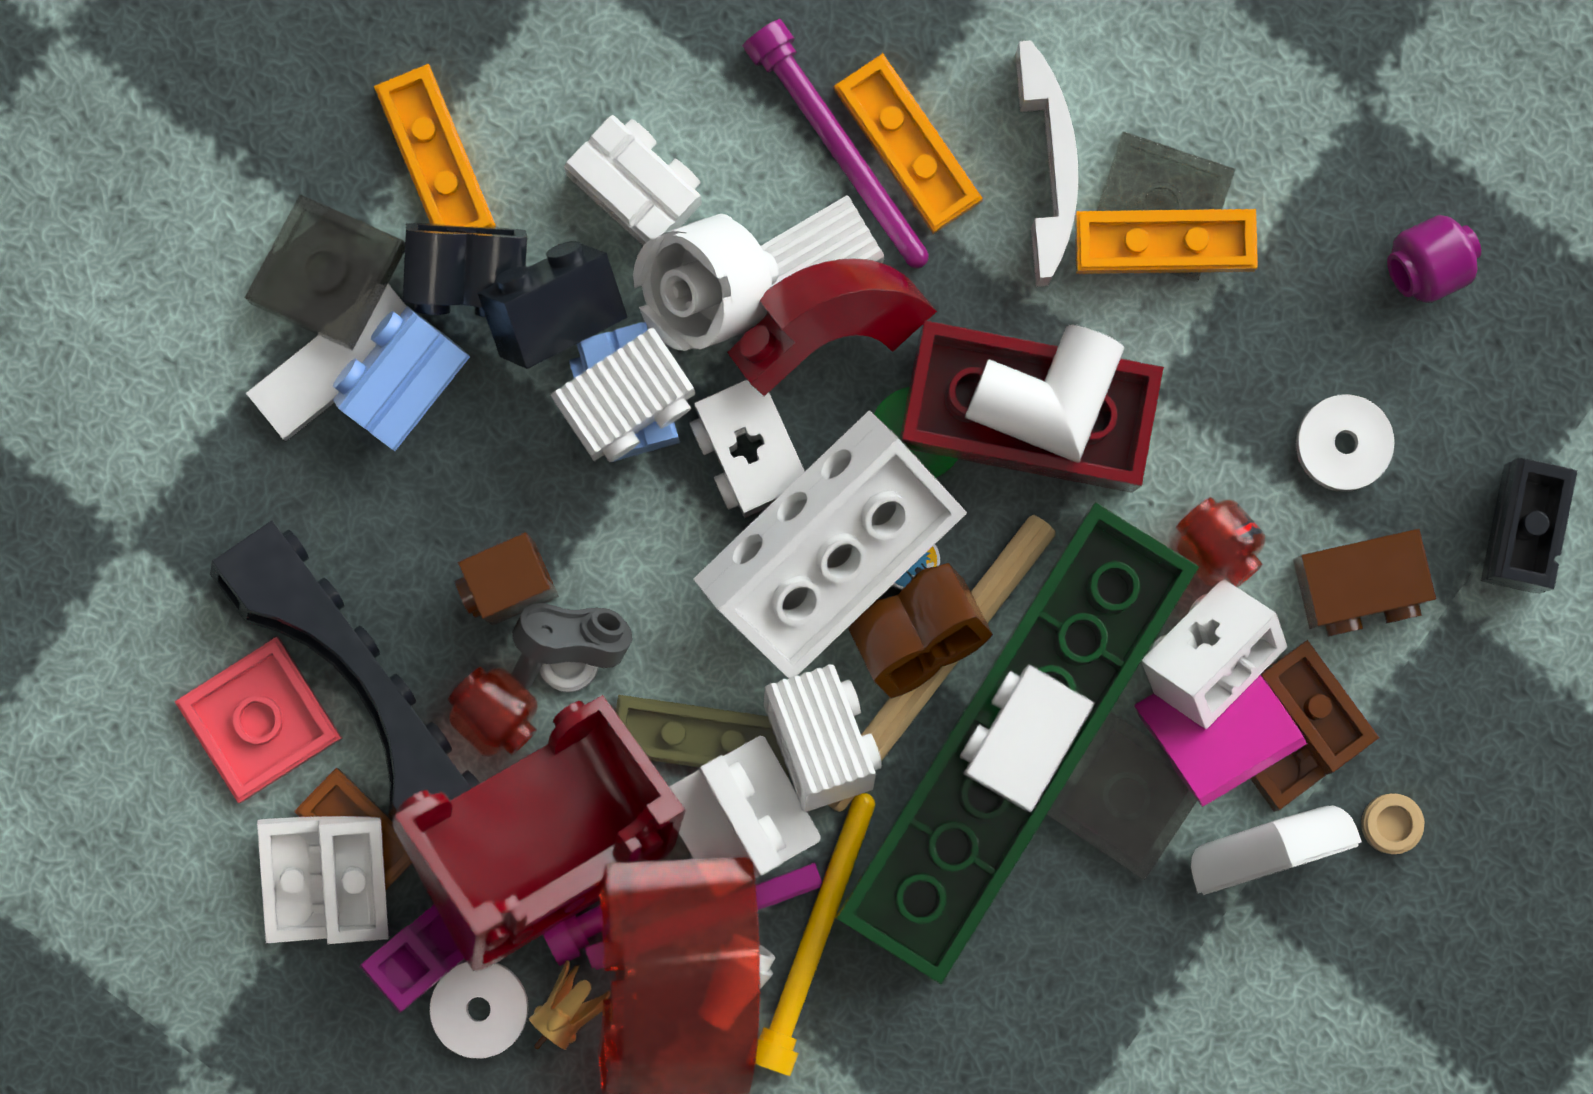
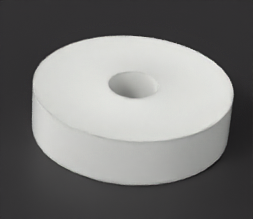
(1372, 443)
(475, 1037)

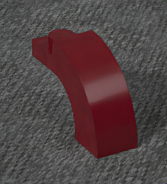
(824, 305)

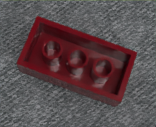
(945, 379)

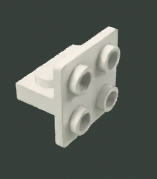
(744, 809)

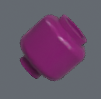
(1434, 259)

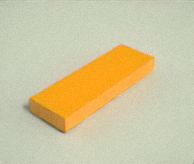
(908, 143)
(433, 150)
(1166, 241)

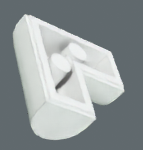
(1054, 412)
(1272, 848)

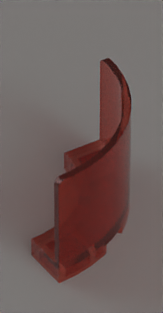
(684, 977)

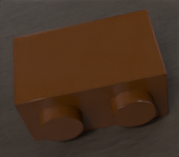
(505, 580)
(1365, 580)

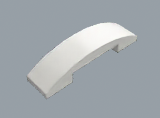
(1037, 92)

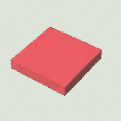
(258, 720)

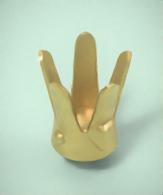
(564, 1011)

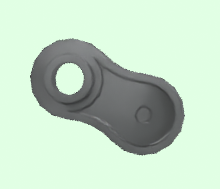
(565, 635)

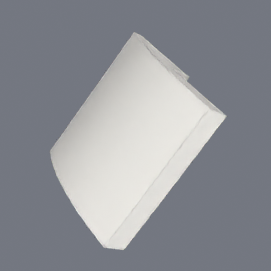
(323, 879)

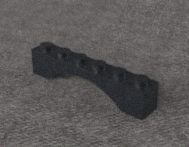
(277, 591)

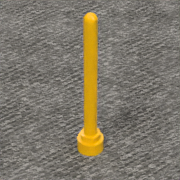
(776, 1042)

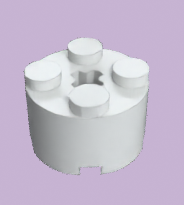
(703, 282)

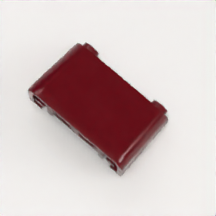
(539, 833)

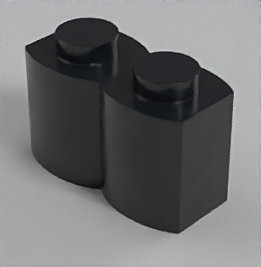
(455, 263)

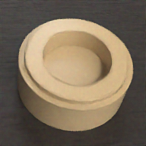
(1392, 823)

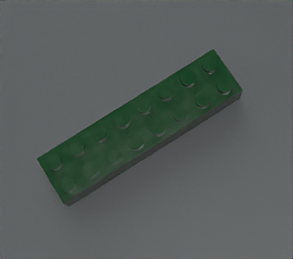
(960, 838)

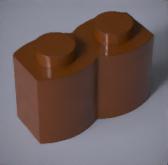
(919, 630)

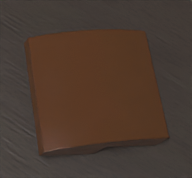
(1325, 717)

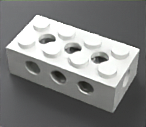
(829, 545)

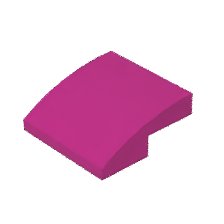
(1232, 749)

